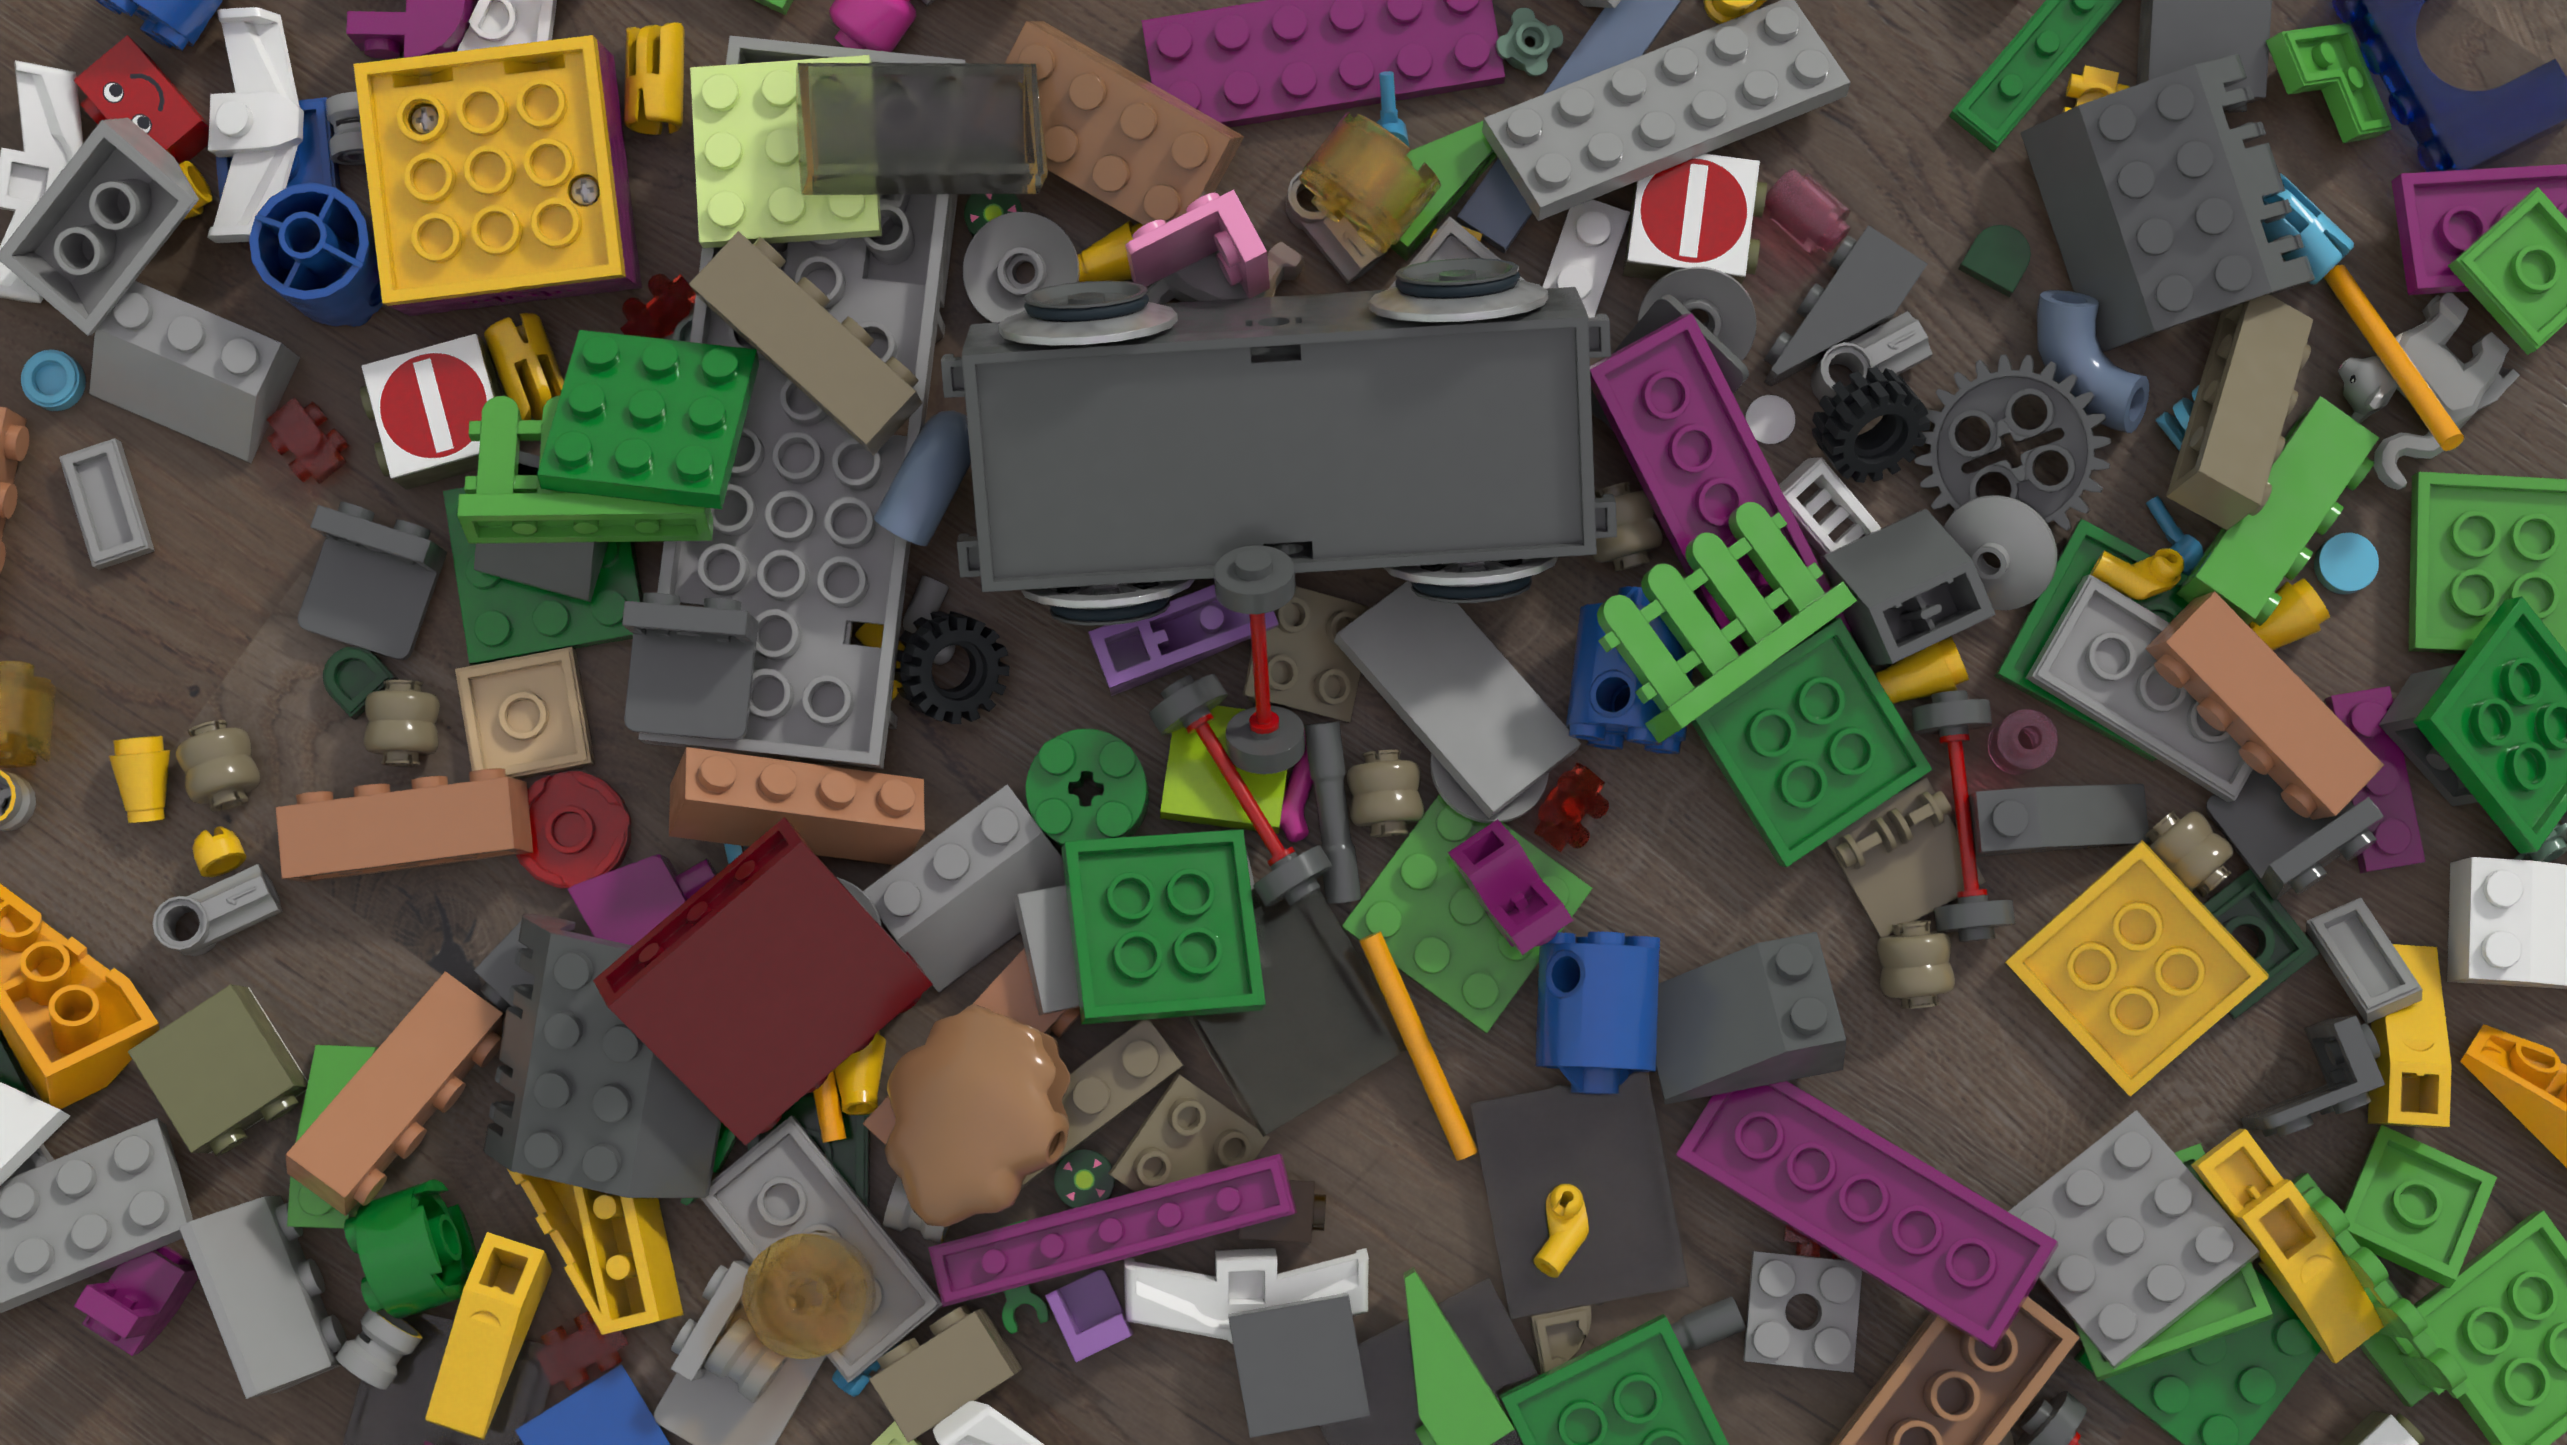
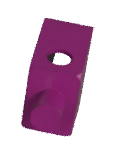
(637, 897)

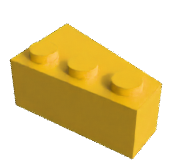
(611, 1251)

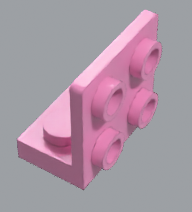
(1208, 226)

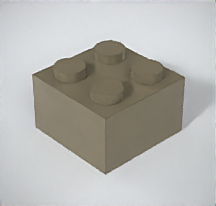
(946, 1372)

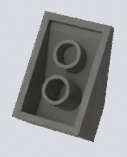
(1749, 1021)

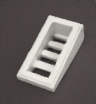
(1832, 488)

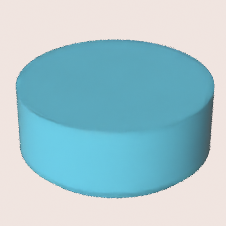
(53, 380)
(2346, 563)

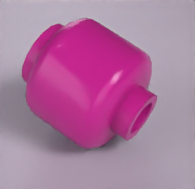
(872, 23)

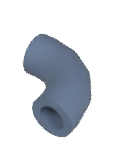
(2069, 339)
(927, 479)

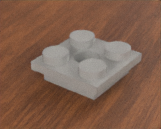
(1833, 1335)

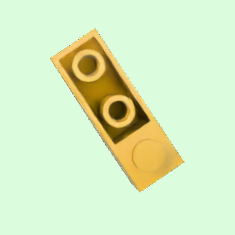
(2414, 1052)
(488, 1334)

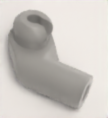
(928, 599)

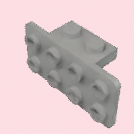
(709, 1407)

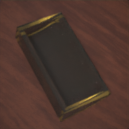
(919, 128)

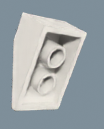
(2508, 923)

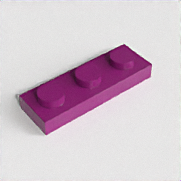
(2390, 789)

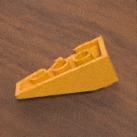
(63, 1008)
(2526, 1081)

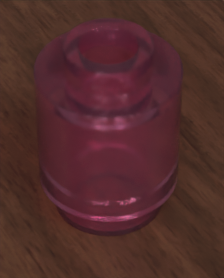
(1807, 212)
(2006, 749)

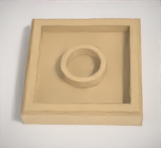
(526, 714)

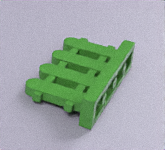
(516, 510)
(1697, 632)
(2402, 1347)

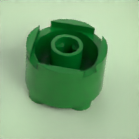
(1064, 766)
(411, 1250)

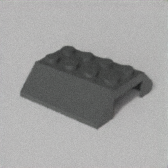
(2164, 202)
(586, 1089)

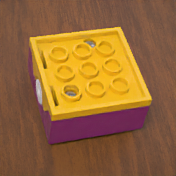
(497, 176)

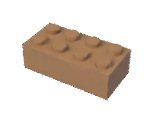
(1120, 131)
(1957, 1389)

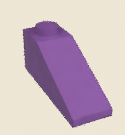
(1163, 644)

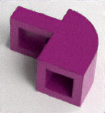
(422, 30)
(1510, 888)
(138, 1299)

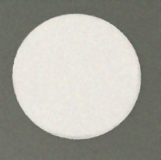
(1770, 419)

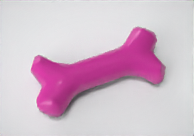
(1295, 799)

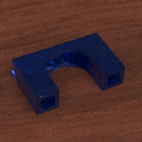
(2452, 124)

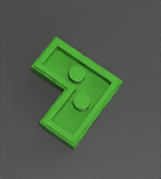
(2332, 62)

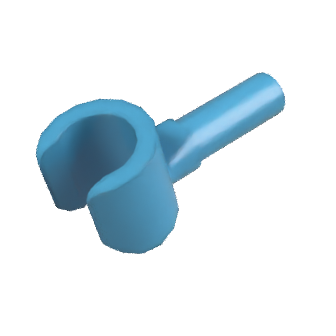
(1388, 112)
(2185, 544)

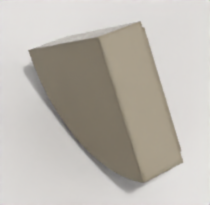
(1559, 1335)

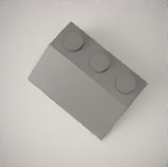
(100, 222)
(190, 370)
(957, 892)
(264, 1295)

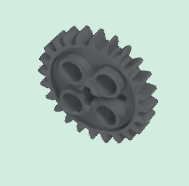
(1994, 400)

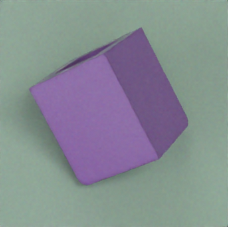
(1089, 1314)

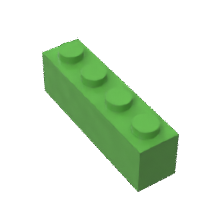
(2252, 557)

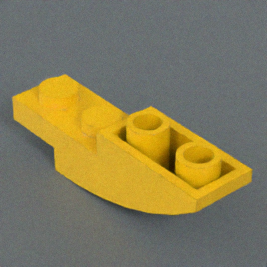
(2291, 1244)

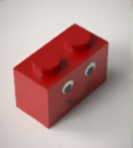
(133, 87)

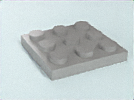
(2132, 1239)

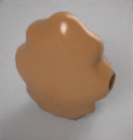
(975, 1114)

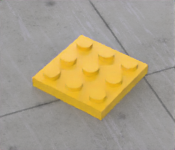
(2136, 968)

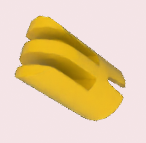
(654, 78)
(525, 363)

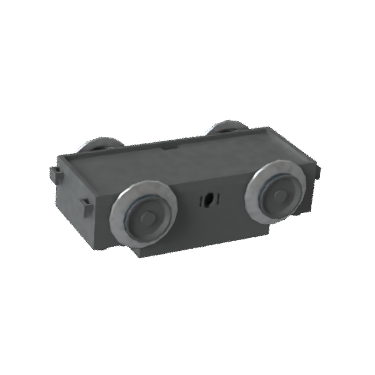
(1342, 427)

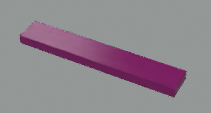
(1112, 1230)

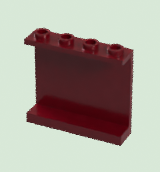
(762, 983)

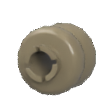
(1635, 529)
(401, 723)
(218, 765)
(1385, 793)
(2191, 850)
(1915, 964)

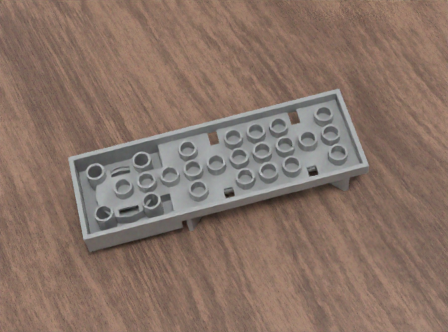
(804, 493)

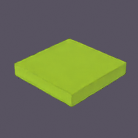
(1199, 792)

